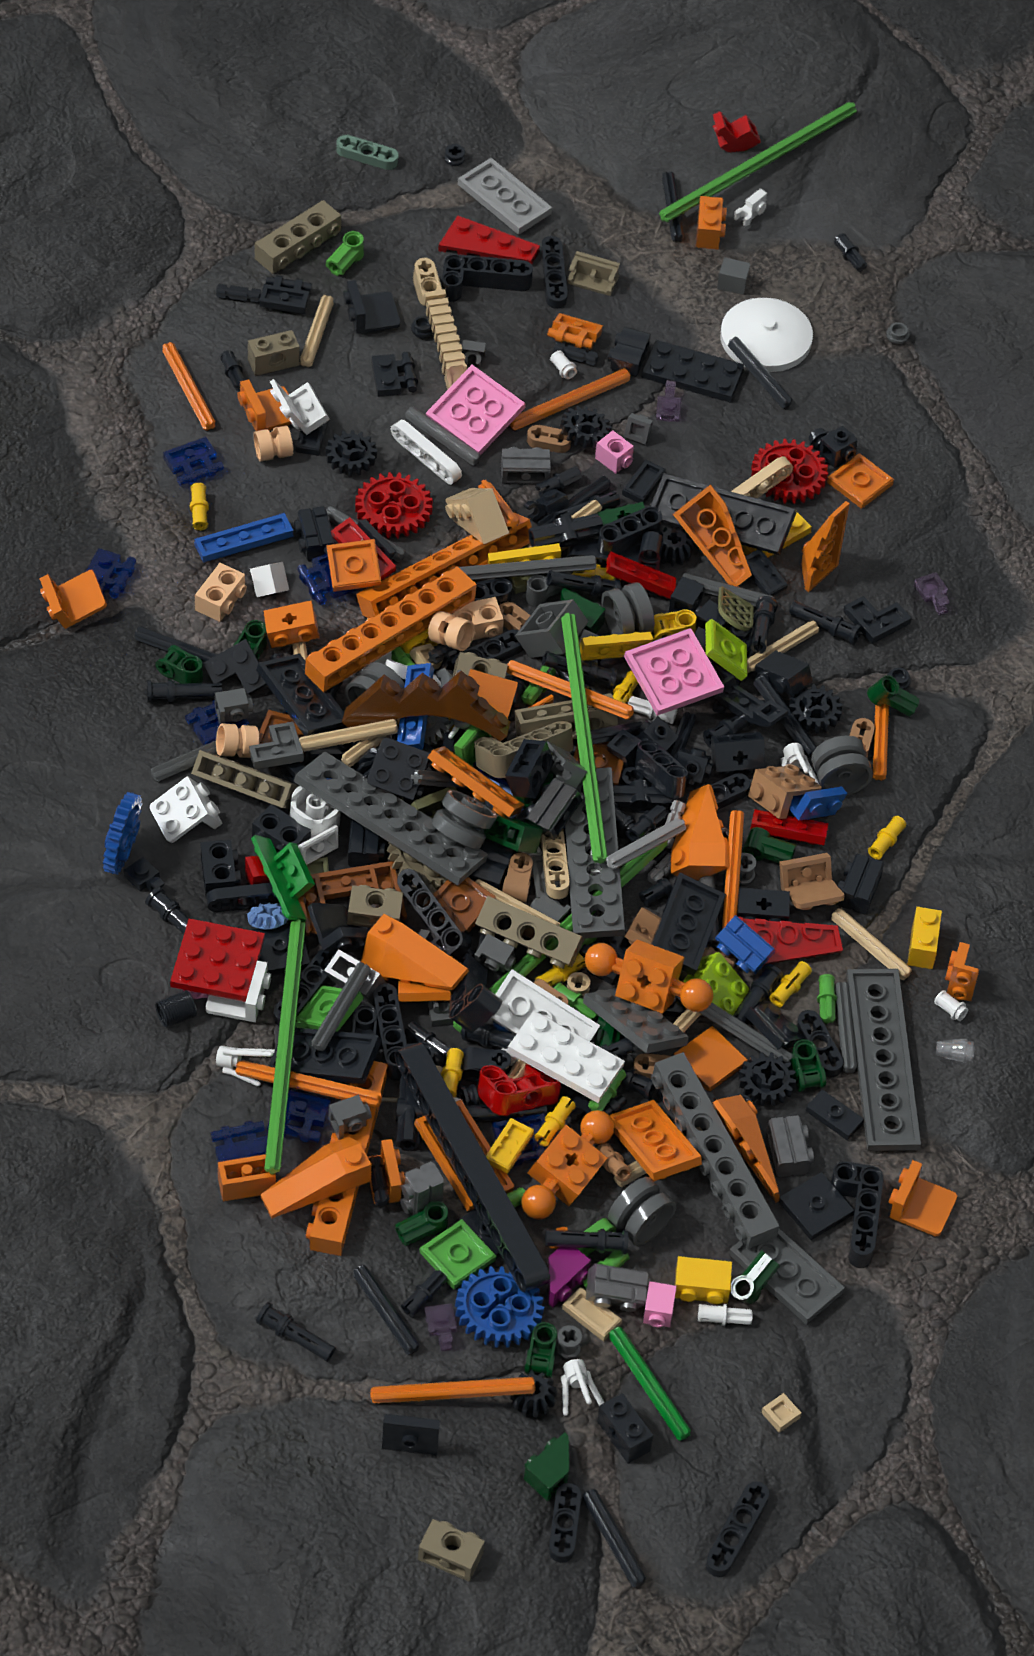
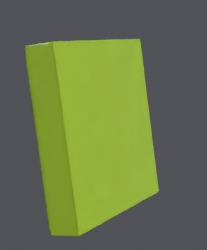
(726, 649)

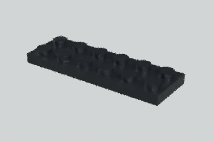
(756, 521)

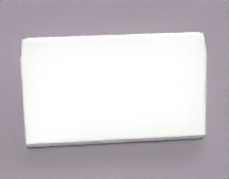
(319, 845)

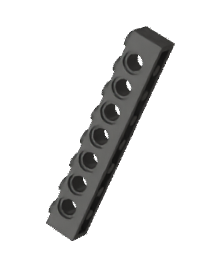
(679, 1071)

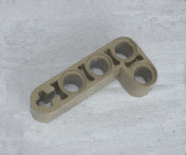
(497, 757)

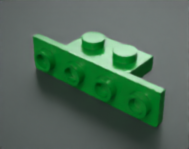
(286, 874)

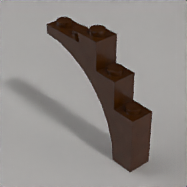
(424, 696)

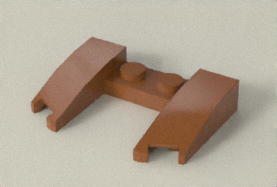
(340, 882)

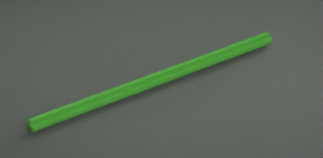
(758, 161)
(584, 738)
(529, 962)
(285, 1047)

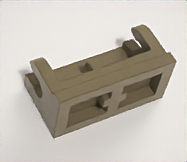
(593, 273)

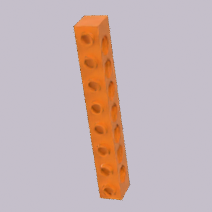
(461, 554)
(389, 629)
(332, 1237)

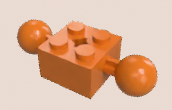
(649, 976)
(567, 1165)

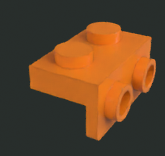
(960, 976)
(394, 1178)

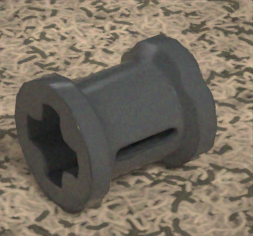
(568, 1342)

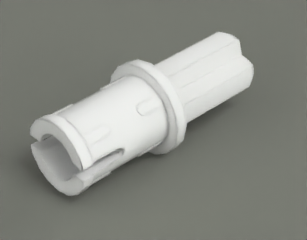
(644, 707)
(724, 1315)

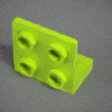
(726, 984)

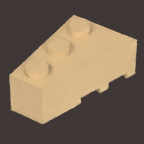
(477, 513)

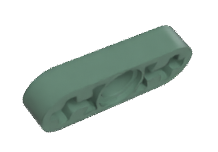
(356, 146)

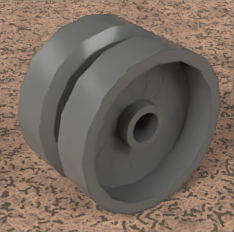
(628, 610)
(368, 677)
(842, 763)
(464, 819)
(642, 1211)

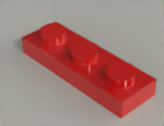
(350, 532)
(632, 571)
(790, 828)

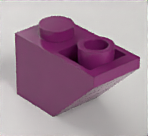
(566, 1270)

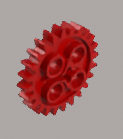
(807, 475)
(394, 504)

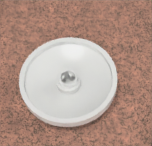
(771, 330)

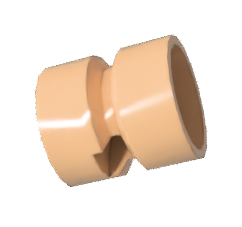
(273, 443)
(451, 631)
(234, 740)

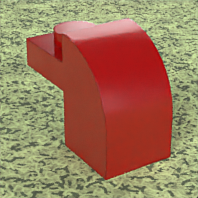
(737, 135)

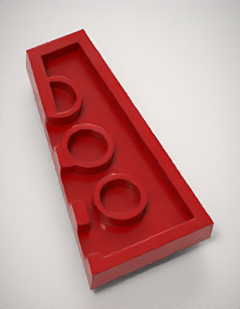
(474, 238)
(797, 940)

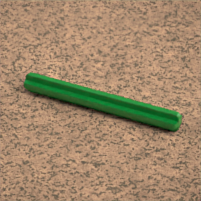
(649, 1383)

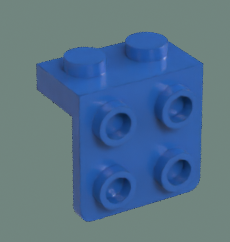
(817, 803)

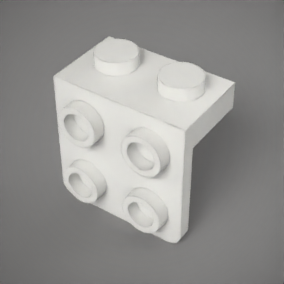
(301, 406)
(184, 808)
(255, 1000)

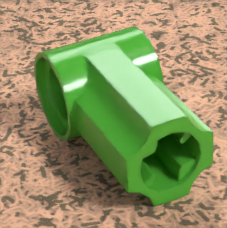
(348, 252)

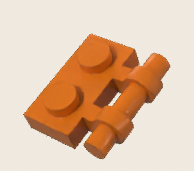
(575, 331)

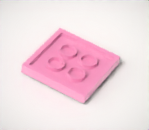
(476, 409)
(674, 671)

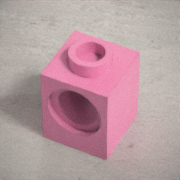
(614, 452)
(659, 1304)

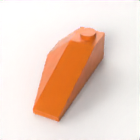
(713, 531)
(823, 551)
(701, 847)
(407, 956)
(744, 1130)
(322, 1175)

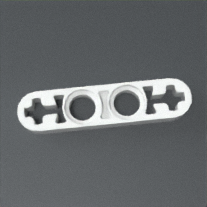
(426, 452)

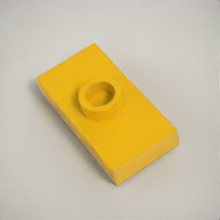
(509, 1145)

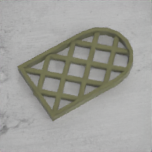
(748, 623)

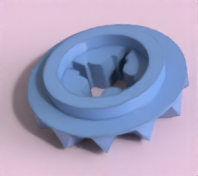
(266, 916)

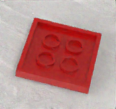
(217, 960)

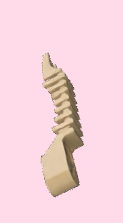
(439, 314)

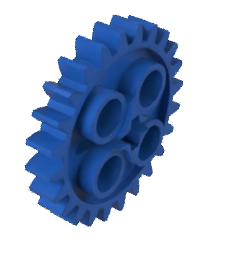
(122, 833)
(485, 1291)

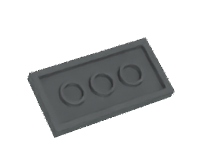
(637, 1023)
(799, 1281)

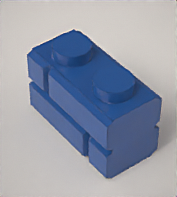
(744, 945)

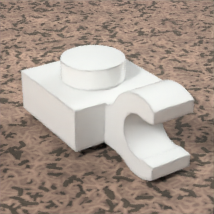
(754, 206)

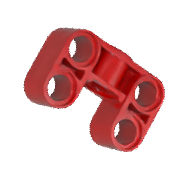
(511, 1095)

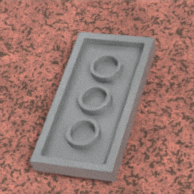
(505, 196)

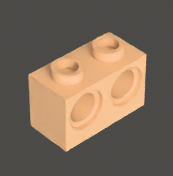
(220, 592)
(485, 617)

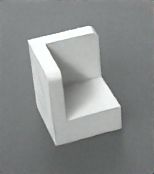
(269, 579)

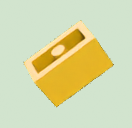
(924, 937)
(703, 1280)

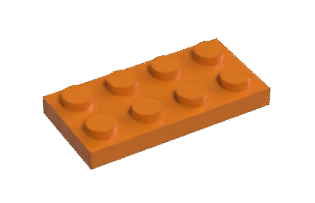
(482, 787)
(654, 1140)
(433, 1144)

